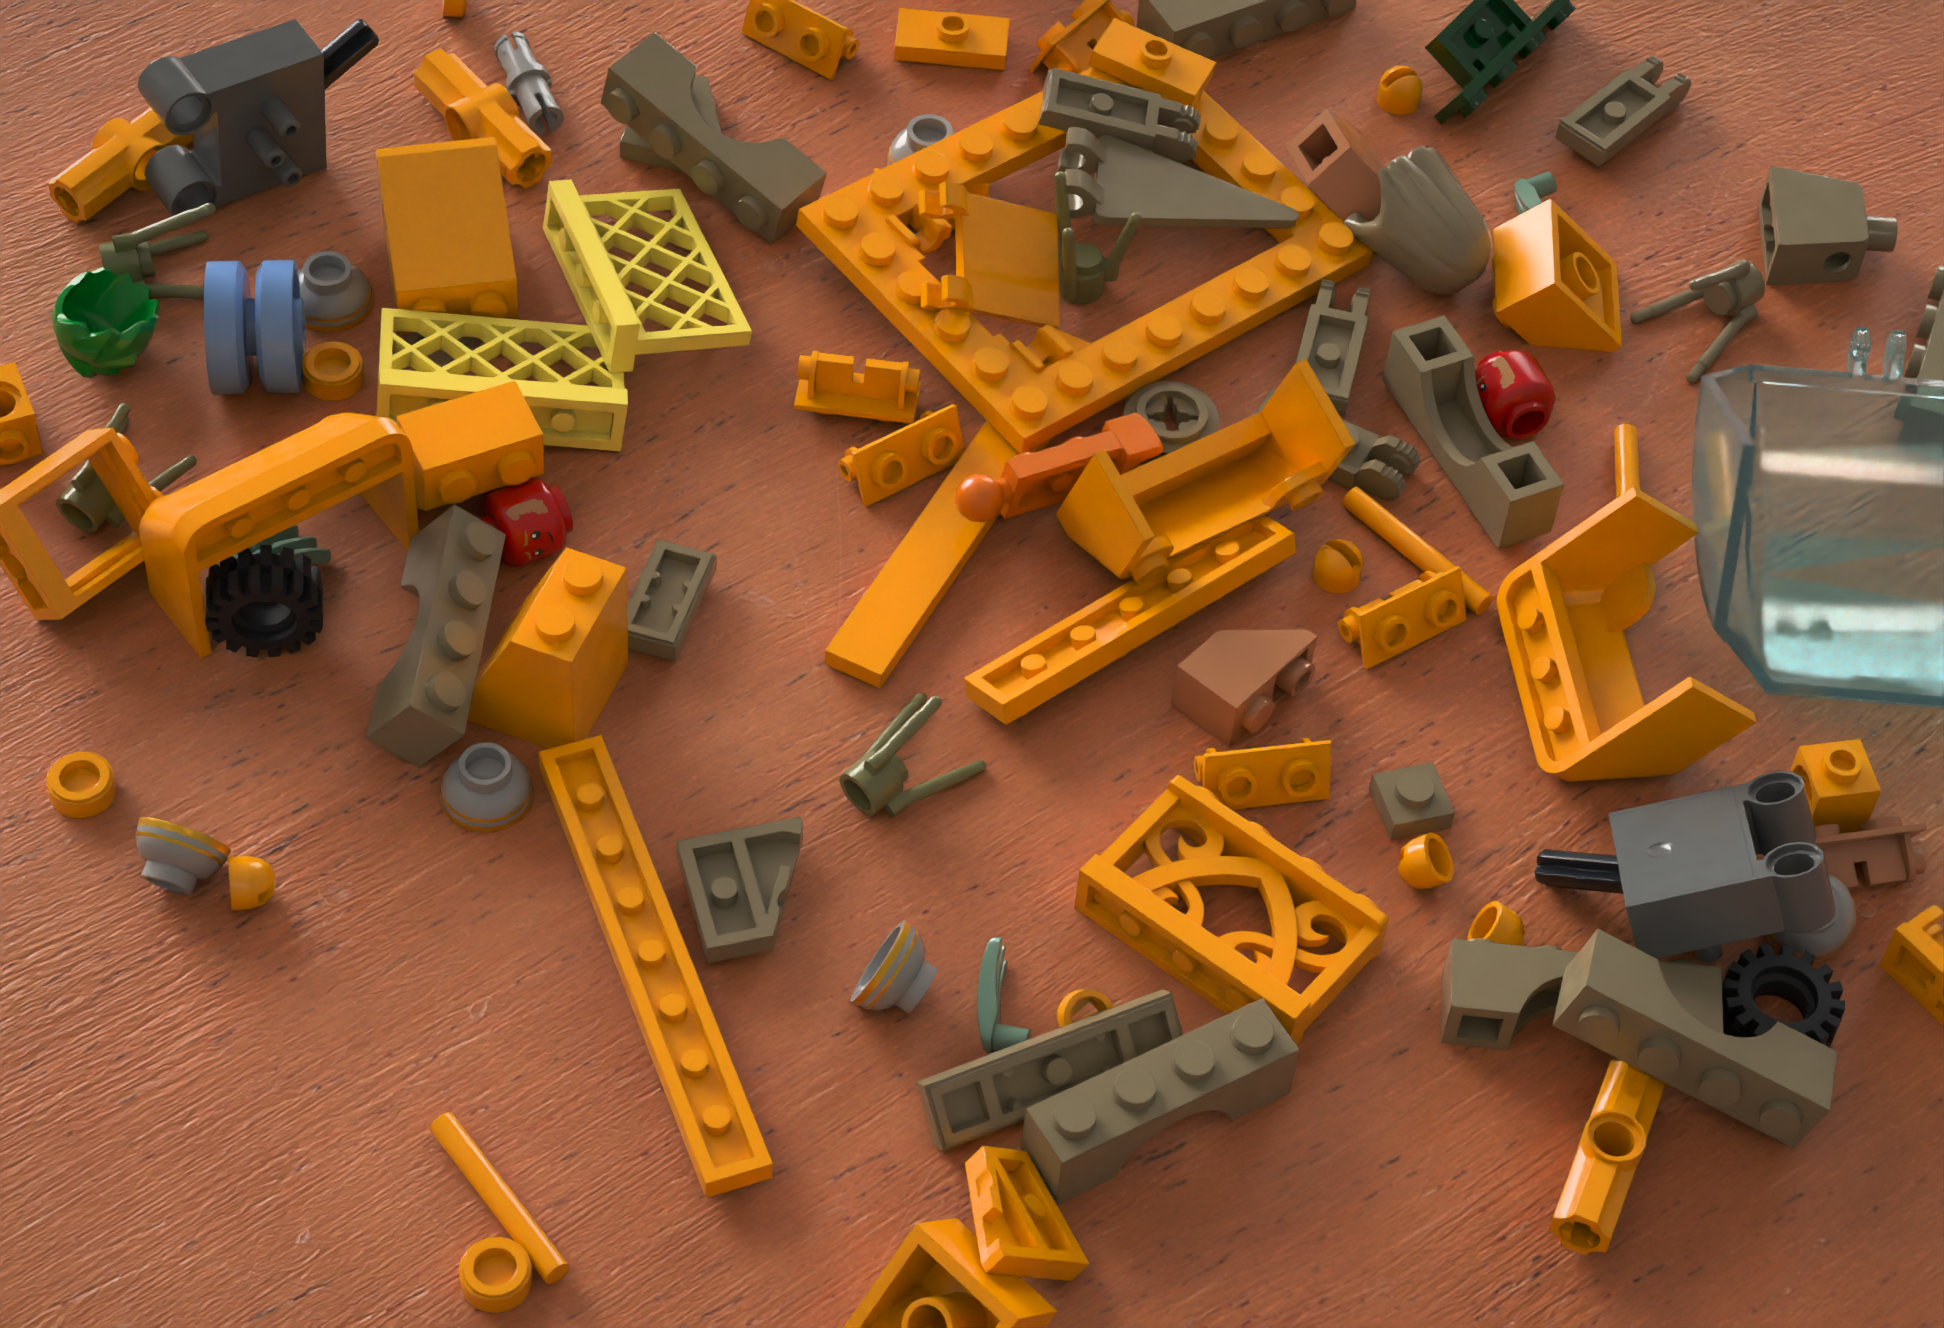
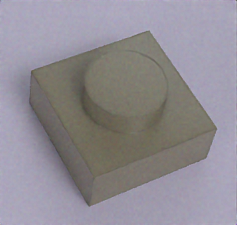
(1411, 801)

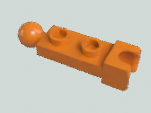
(1049, 475)

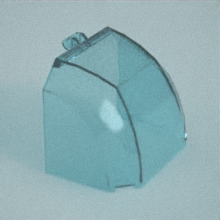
(1825, 525)

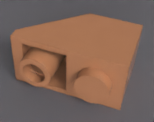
(1339, 165)
(1241, 677)

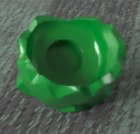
(104, 322)

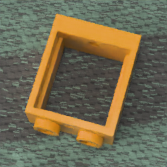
(25, 557)

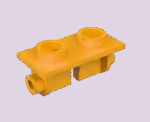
(800, 34)
(1068, 46)
(883, 393)
(905, 455)
(1407, 617)
(1267, 774)

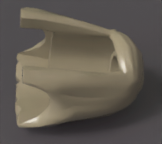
(1426, 224)

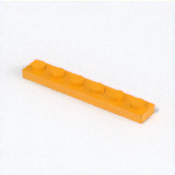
(1126, 619)

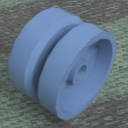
(261, 326)

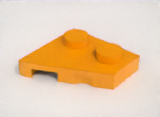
(1018, 1219)

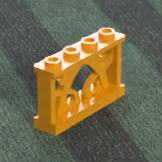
(1230, 854)

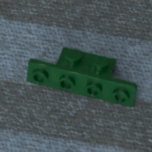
(1481, 46)

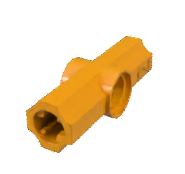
(483, 112)
(112, 165)
(1601, 1181)

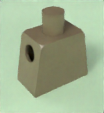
(1817, 228)

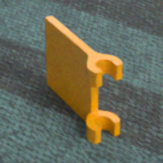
(1001, 258)

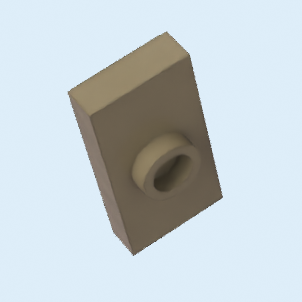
(668, 598)

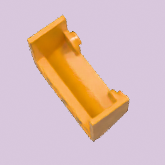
(1209, 485)
(270, 494)
(1573, 663)

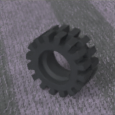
(284, 621)
(1785, 978)

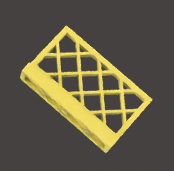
(601, 278)
(563, 407)

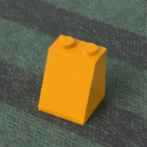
(447, 229)
(557, 655)

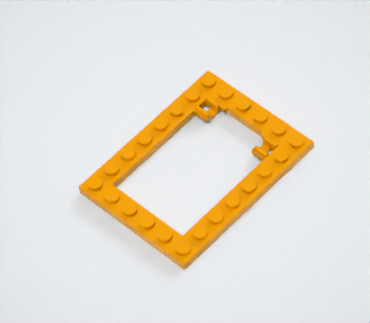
(1007, 382)

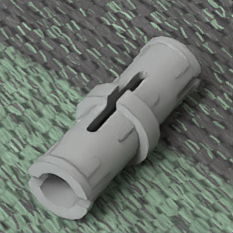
(528, 83)

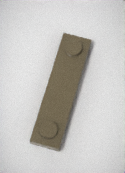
(1002, 1085)

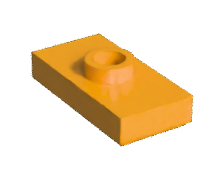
(951, 39)
(1152, 63)

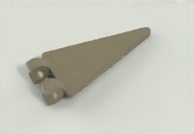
(1157, 188)

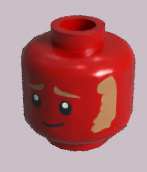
(1514, 393)
(531, 517)

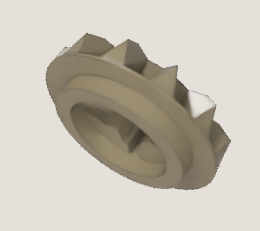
(1190, 407)

